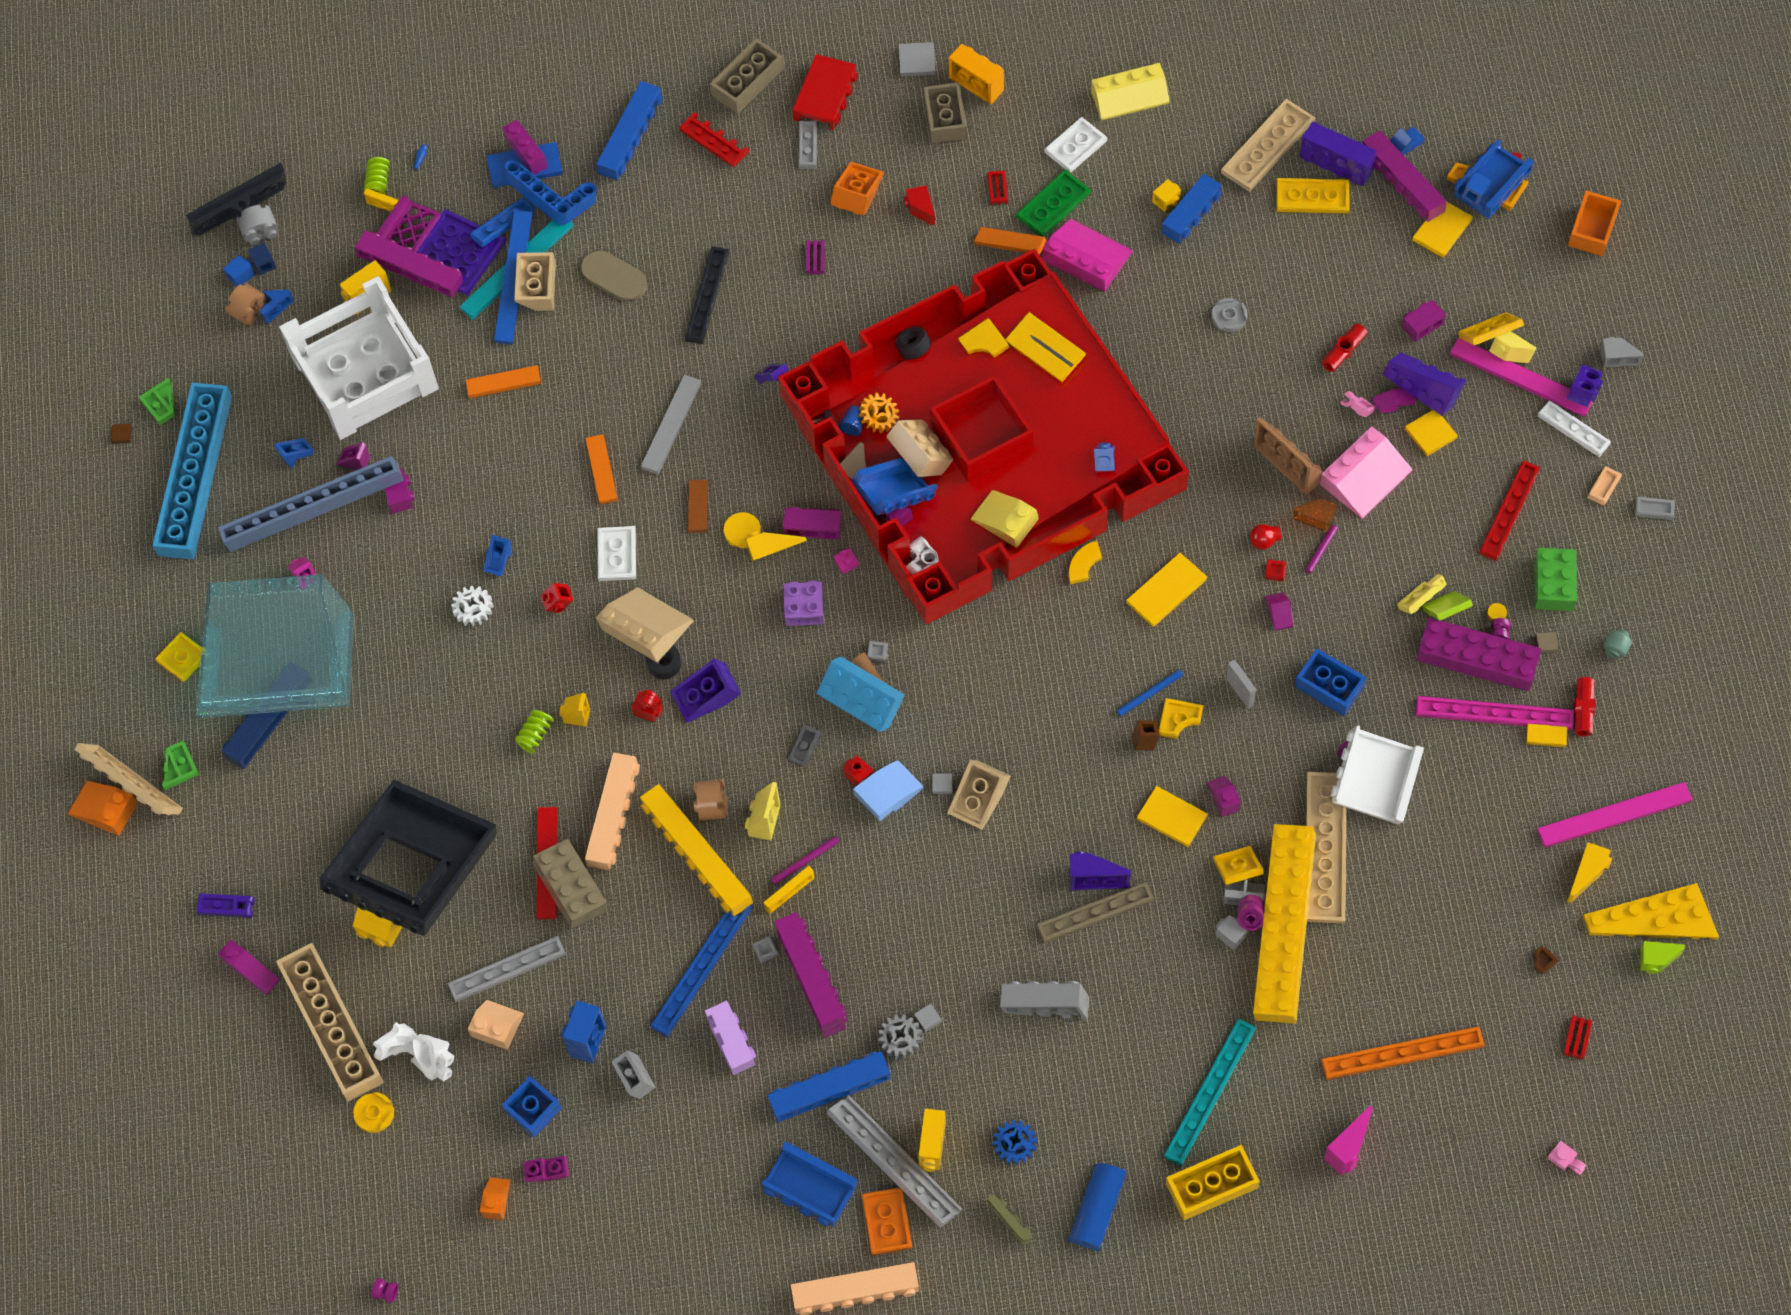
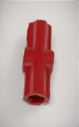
(1349, 340)
(1584, 706)

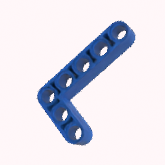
(557, 208)

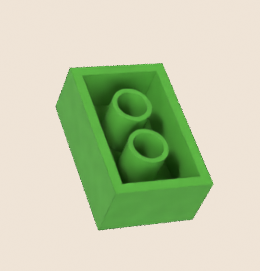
(1555, 579)

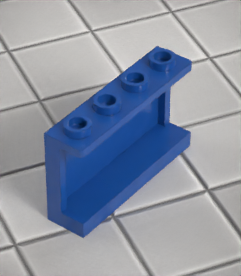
(1505, 175)
(892, 486)
(809, 1185)

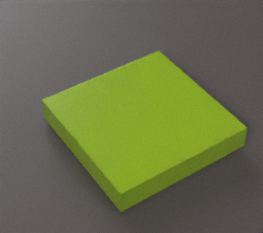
(1447, 605)

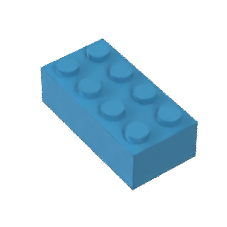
(860, 694)

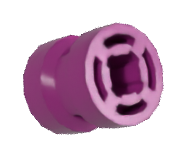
(1501, 627)
(384, 1290)

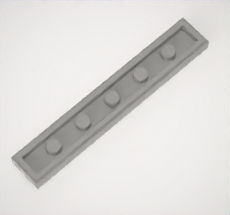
(671, 424)
(506, 969)

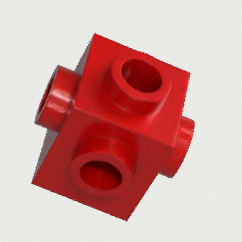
(556, 597)

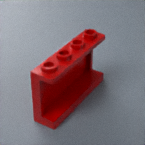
(825, 90)

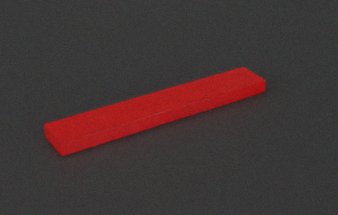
(1509, 510)
(546, 837)

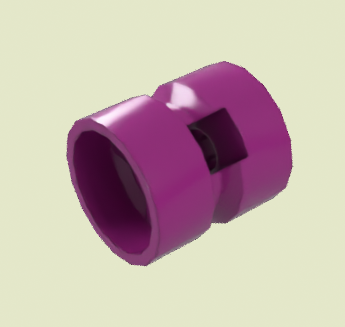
(1251, 912)

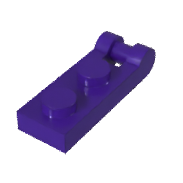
(771, 372)
(225, 905)

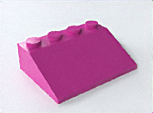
(1085, 254)

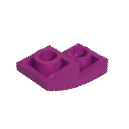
(1392, 399)
(546, 1170)

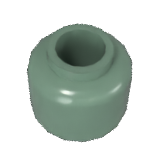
(1617, 643)

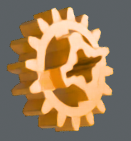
(883, 420)

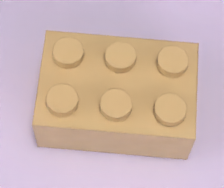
(920, 447)

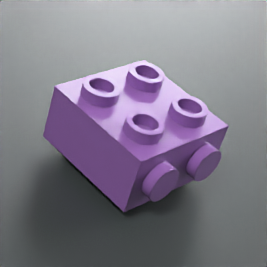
(803, 603)

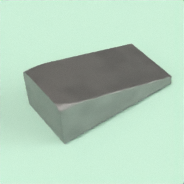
(805, 745)

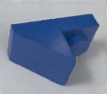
(1407, 140)
(278, 302)
(293, 450)
(497, 555)

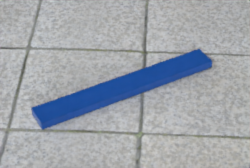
(508, 307)
(698, 972)

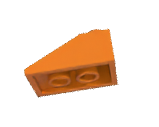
(856, 188)
(104, 807)

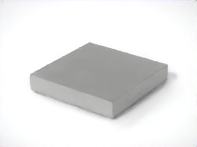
(917, 59)
(1241, 684)

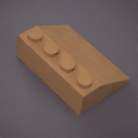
(1286, 457)

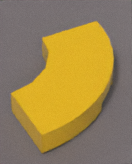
(1083, 561)

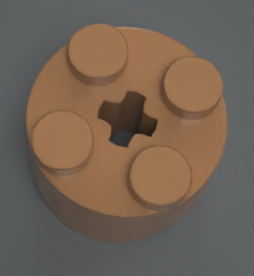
(245, 303)
(711, 800)

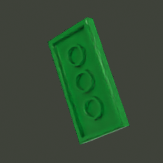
(1053, 203)

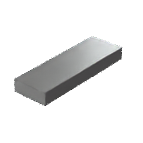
(808, 144)

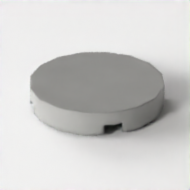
(1229, 315)

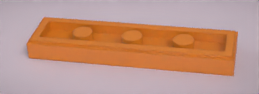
(1009, 240)
(503, 381)
(601, 469)

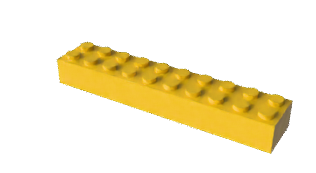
(1284, 924)

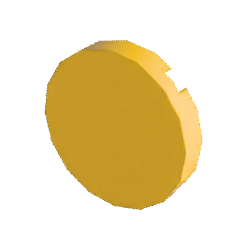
(738, 527)
(373, 1112)

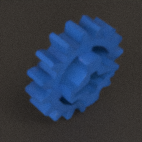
(1007, 1139)

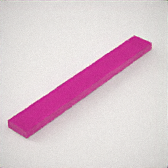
(1516, 375)
(1493, 712)
(1614, 814)

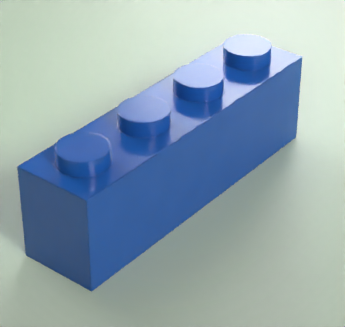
(1191, 209)

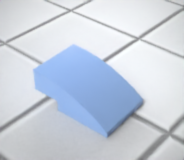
(887, 790)

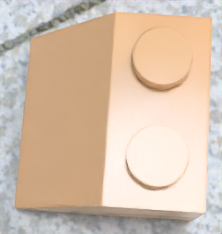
(495, 1024)

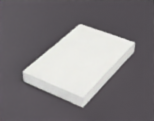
(1075, 144)
(616, 553)

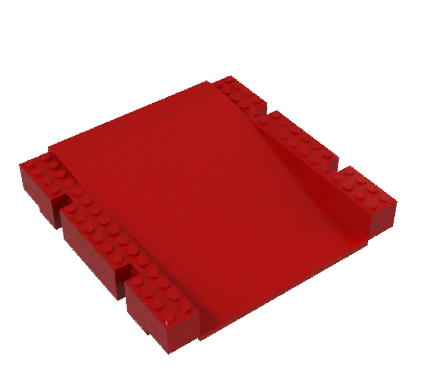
(1003, 426)

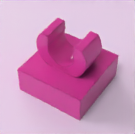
(846, 561)

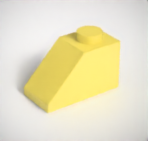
(1512, 348)

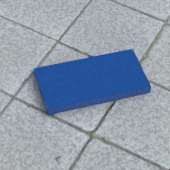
(497, 161)

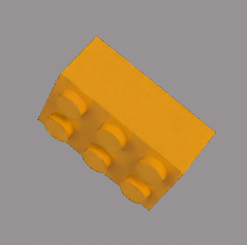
(976, 73)

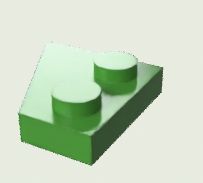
(160, 401)
(178, 765)

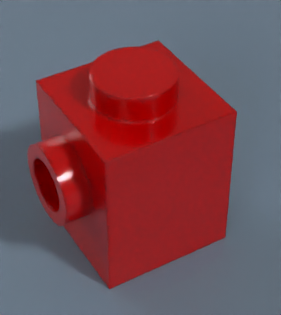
(857, 770)

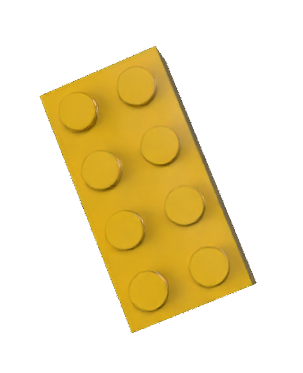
(1212, 1182)

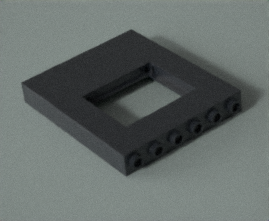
(424, 826)

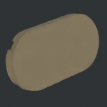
(614, 276)

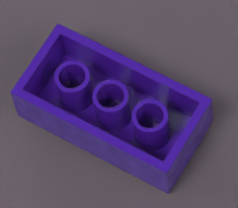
(1338, 153)

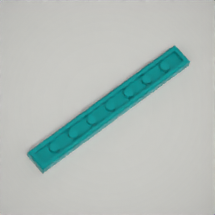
(493, 287)
(1209, 1092)

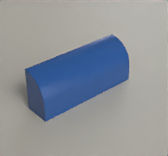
(1097, 1206)

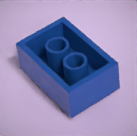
(1330, 682)
(584, 1031)

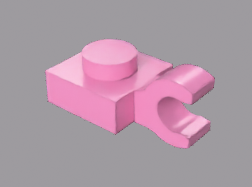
(1360, 405)
(1564, 1157)

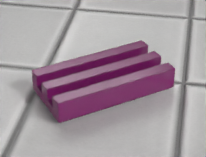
(815, 244)

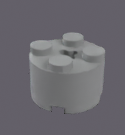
(257, 224)

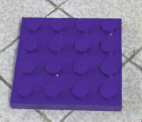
(452, 245)

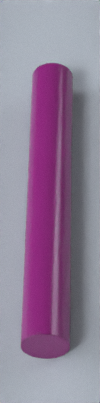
(1321, 549)

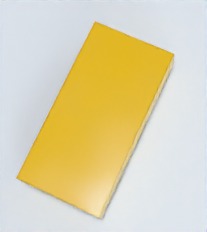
(380, 200)
(1546, 735)

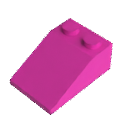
(1344, 1150)

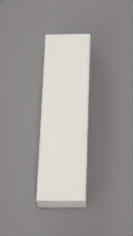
(1574, 428)

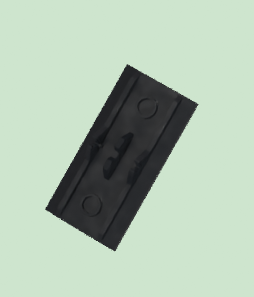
(236, 200)

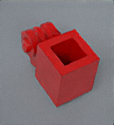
(647, 705)

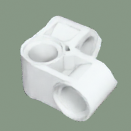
(921, 552)

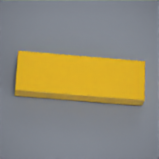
(789, 890)

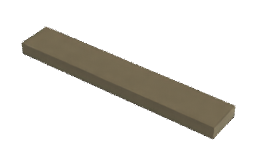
(1095, 912)

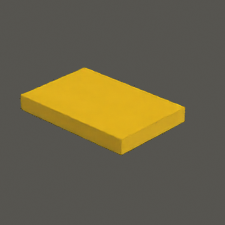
(1443, 230)
(1490, 328)
(1172, 816)

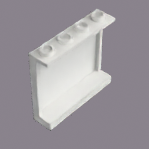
(1376, 776)

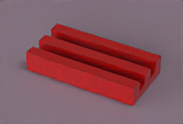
(998, 200)
(1581, 1021)

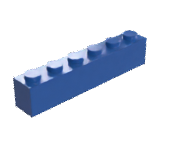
(629, 131)
(829, 1086)

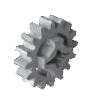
(894, 1031)

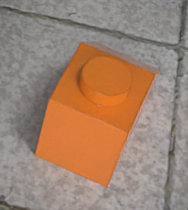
(495, 1198)

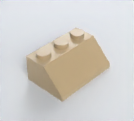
(535, 280)

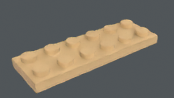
(1267, 145)
(130, 781)

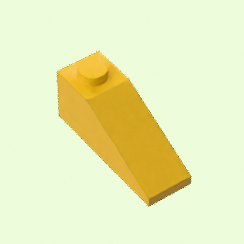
(768, 543)
(1591, 867)

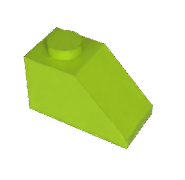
(1658, 955)

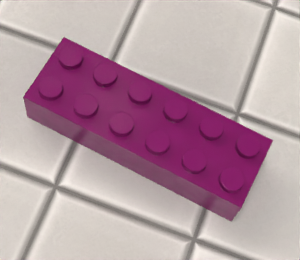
(1479, 654)
(811, 974)

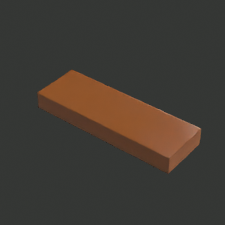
(698, 506)

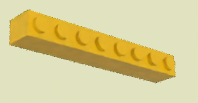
(696, 850)

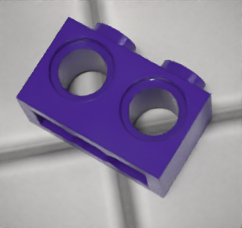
(1585, 386)

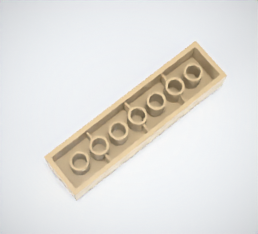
(330, 1022)

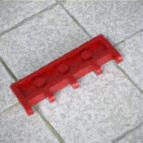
(713, 141)

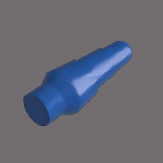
(421, 153)

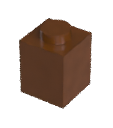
(1145, 735)

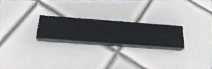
(707, 295)

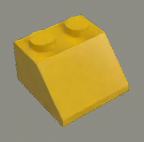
(378, 929)

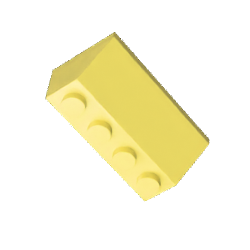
(1130, 91)

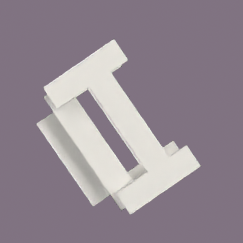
(364, 365)

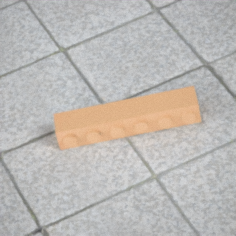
(611, 811)
(855, 1288)

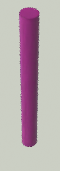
(804, 860)

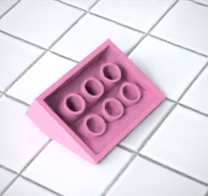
(1365, 473)

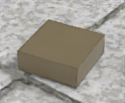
(1547, 642)

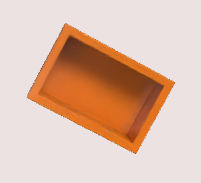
(1594, 223)

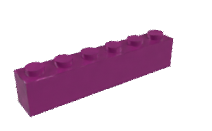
(1406, 177)
(409, 263)

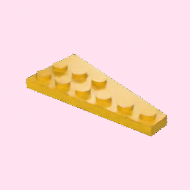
(1662, 915)

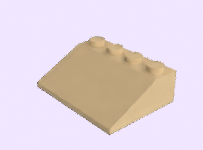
(643, 623)

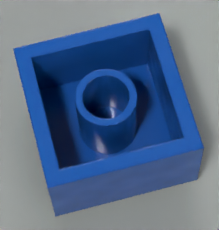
(531, 1106)

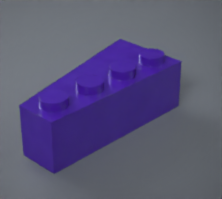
(1425, 382)

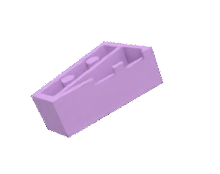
(730, 1037)

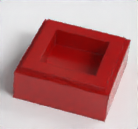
(1275, 570)

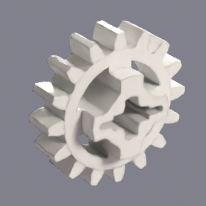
(471, 604)

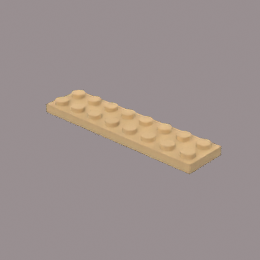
(1328, 878)

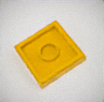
(1431, 432)
(180, 657)
(1238, 865)

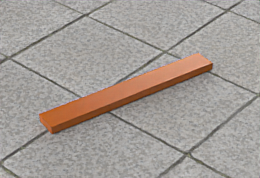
(1402, 1053)

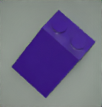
(705, 690)
(1095, 873)

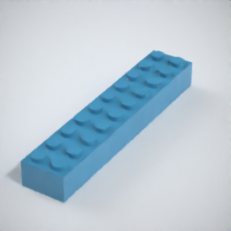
(192, 471)

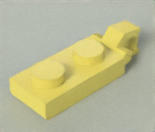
(1421, 594)

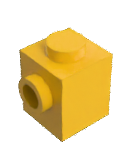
(1167, 195)

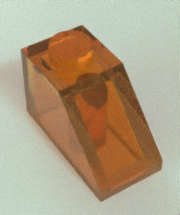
(1316, 514)

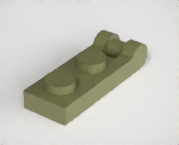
(1011, 1220)

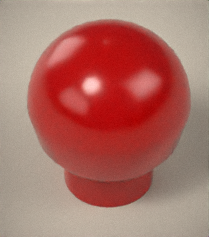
(1264, 536)

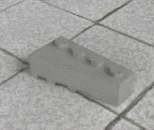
(1045, 999)

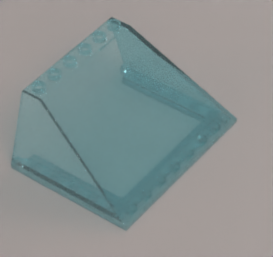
(274, 647)

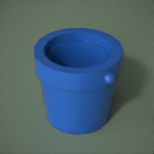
(851, 422)

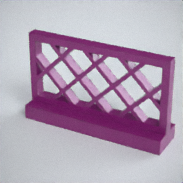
(400, 215)

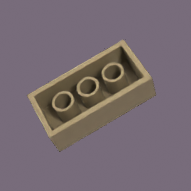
(747, 76)
(569, 883)

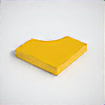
(984, 338)
(1177, 716)

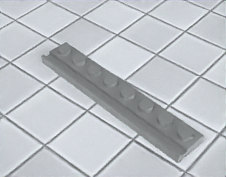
(894, 1161)

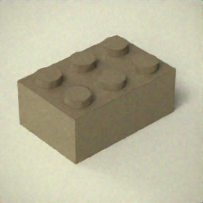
(945, 112)

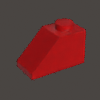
(920, 204)

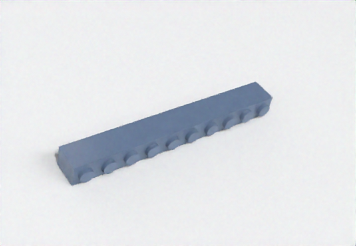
(310, 504)

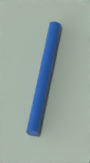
(1150, 692)

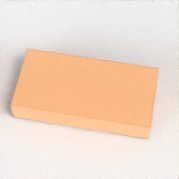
(1604, 485)

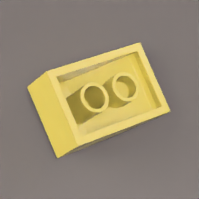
(1006, 517)
(764, 813)

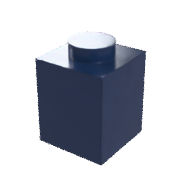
(262, 258)

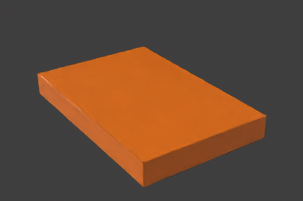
(887, 1221)

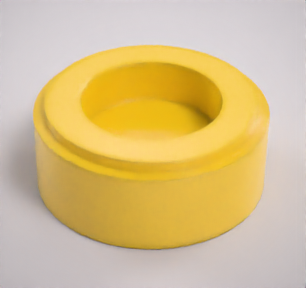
(1496, 611)

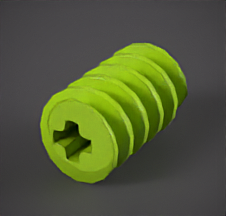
(377, 174)
(532, 729)

